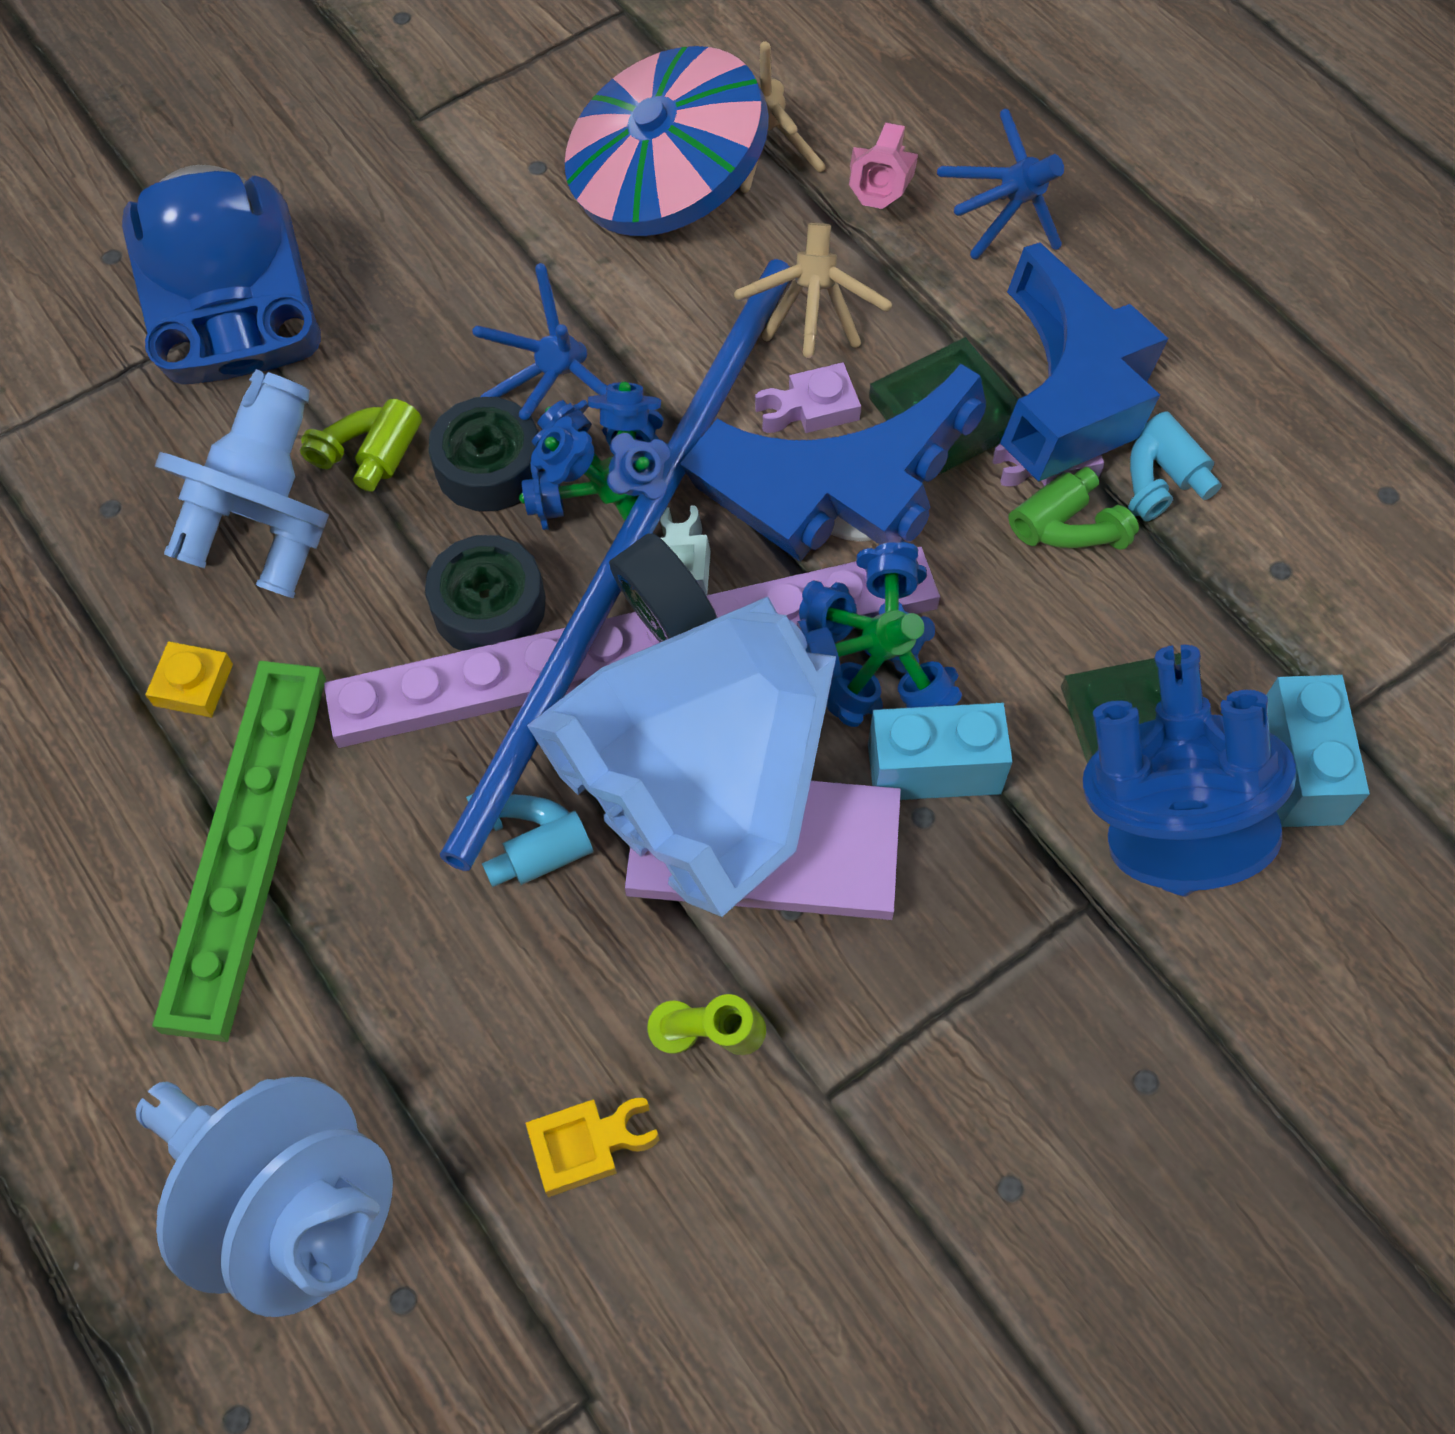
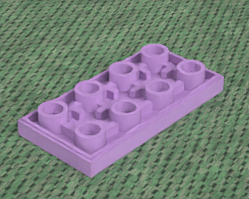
(840, 861)

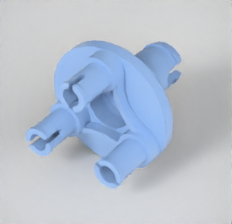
(251, 477)

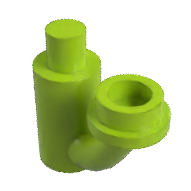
(388, 437)
(725, 1020)

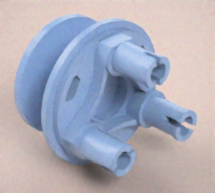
(268, 1193)

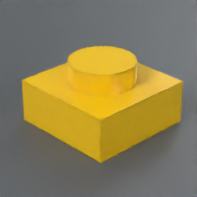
(189, 679)

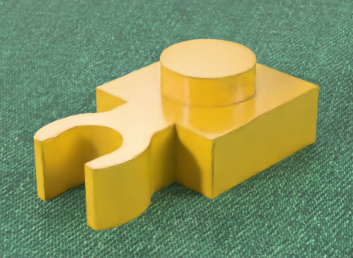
(577, 1145)

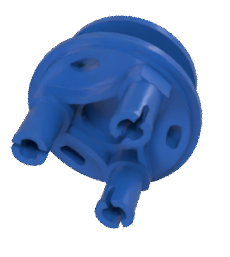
(1192, 789)

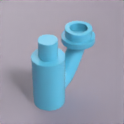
(1181, 459)
(540, 850)

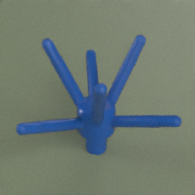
(1020, 184)
(553, 354)

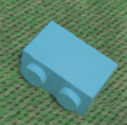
(1319, 730)
(940, 750)

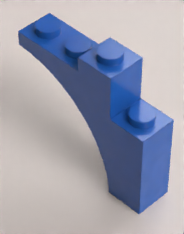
(1095, 370)
(865, 477)

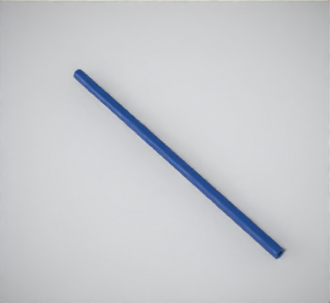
(589, 616)

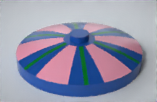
(667, 141)

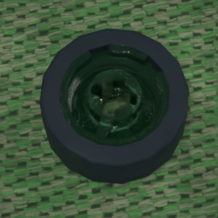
(487, 479)
(481, 564)
(660, 588)

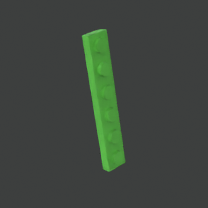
(240, 854)

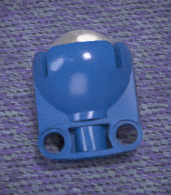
(218, 272)

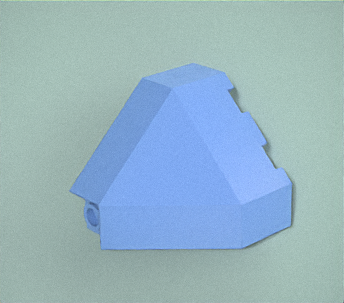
(700, 749)

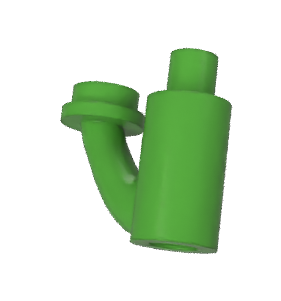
(1045, 513)

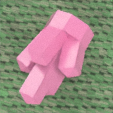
(884, 170)

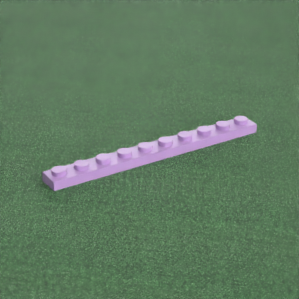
(504, 673)

